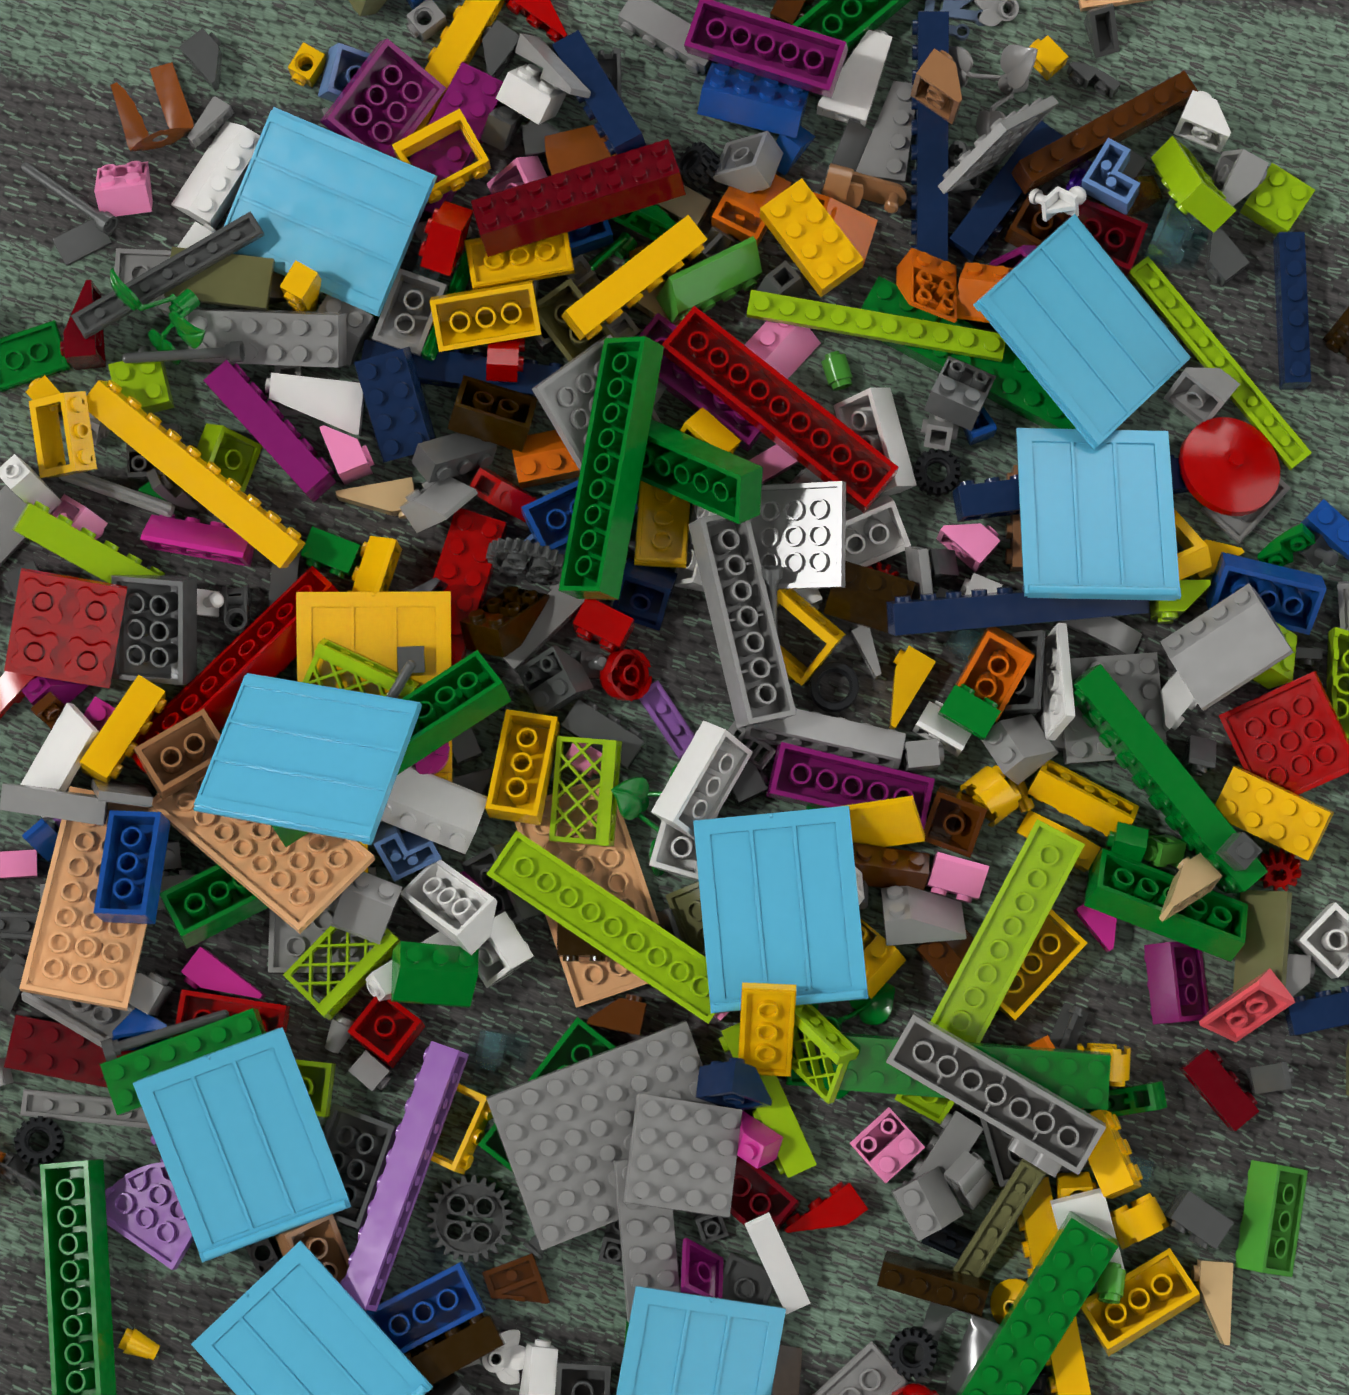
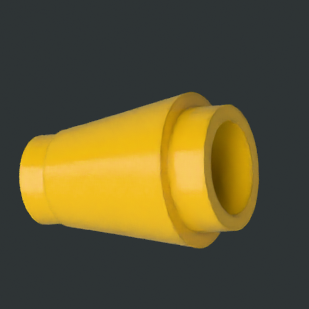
(138, 1344)

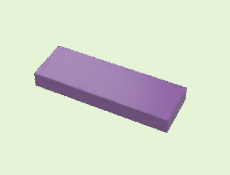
(667, 718)

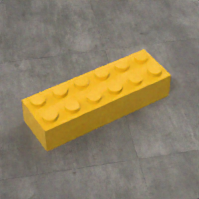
(634, 277)

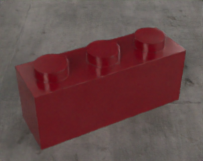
(1220, 1089)

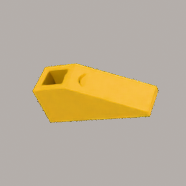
(301, 287)

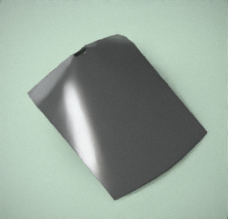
(973, 1343)

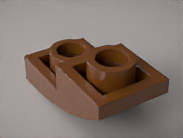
(48, 709)

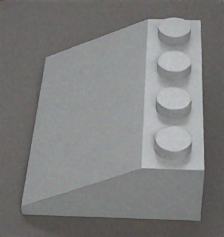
(1226, 646)

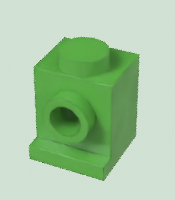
(1164, 850)

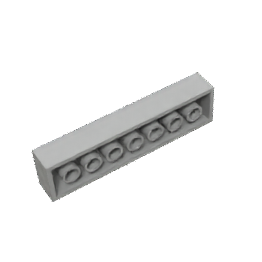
(742, 621)
(996, 1093)

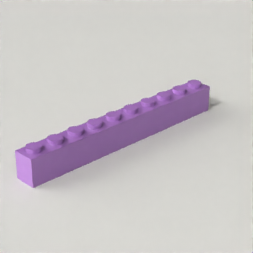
(403, 1174)

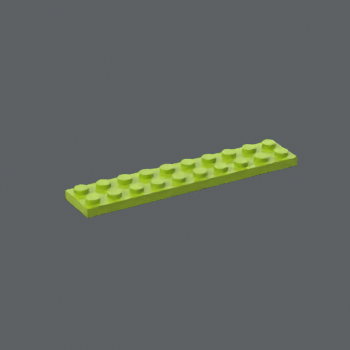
(605, 923)
(1007, 932)

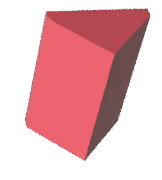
(1248, 1007)

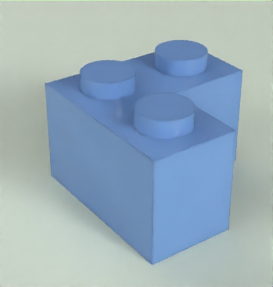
(1106, 178)
(405, 851)

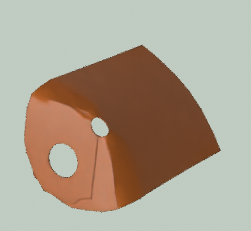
(173, 106)
(574, 149)

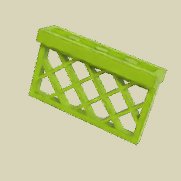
(355, 664)
(606, 800)
(353, 980)
(832, 1046)

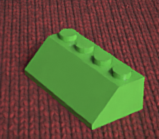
(711, 280)
(1271, 1218)

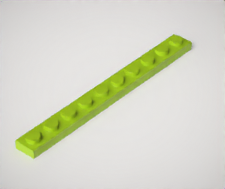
(875, 325)
(1214, 355)

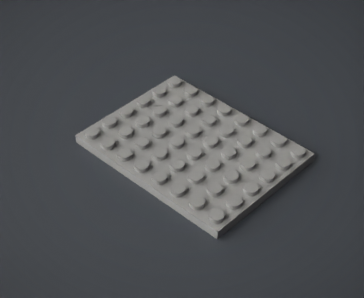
(578, 1120)

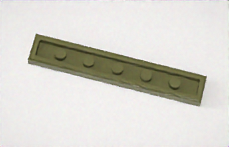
(999, 1219)

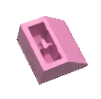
(124, 188)
(887, 1145)

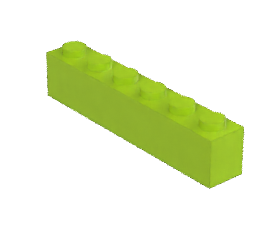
(76, 545)
(794, 1151)

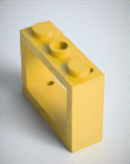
(436, 132)
(49, 437)
(1196, 551)
(817, 624)
(473, 1136)

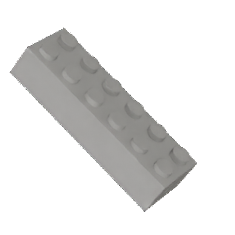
(275, 335)

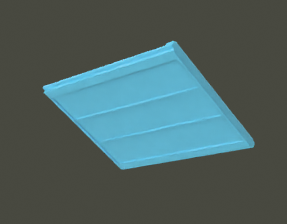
(331, 208)
(1083, 331)
(1097, 516)
(308, 757)
(781, 905)
(242, 1144)
(305, 1338)
(699, 1345)

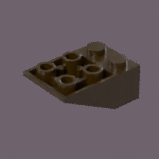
(503, 621)

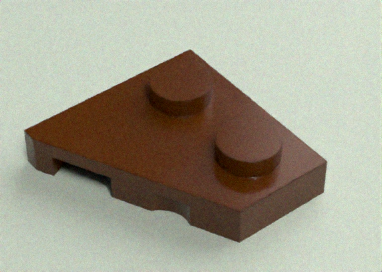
(517, 1281)

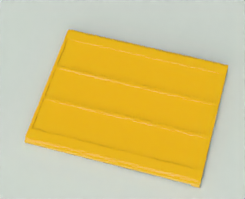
(374, 628)

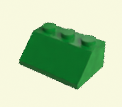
(433, 974)

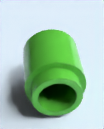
(837, 370)
(1111, 1284)

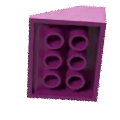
(384, 99)

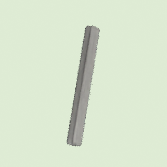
(121, 493)

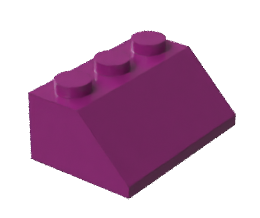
(1176, 982)

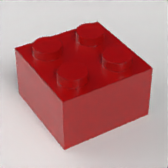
(445, 237)
(603, 625)
(386, 1030)

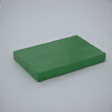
(31, 355)

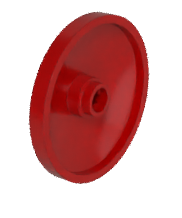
(1229, 466)

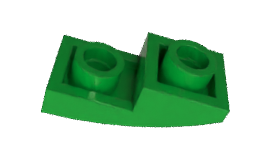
(1281, 548)

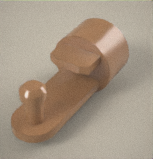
(850, 187)

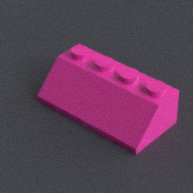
(197, 539)

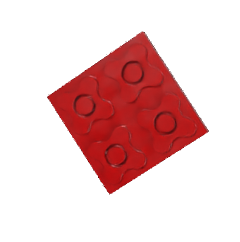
(65, 628)
(1290, 736)

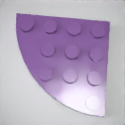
(149, 1214)

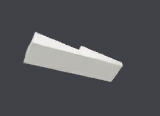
(777, 1263)

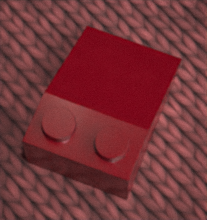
(1114, 231)
(77, 350)
(758, 1194)

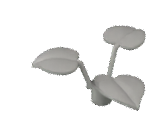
(1015, 61)

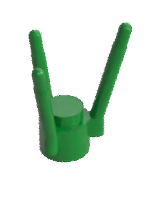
(620, 248)

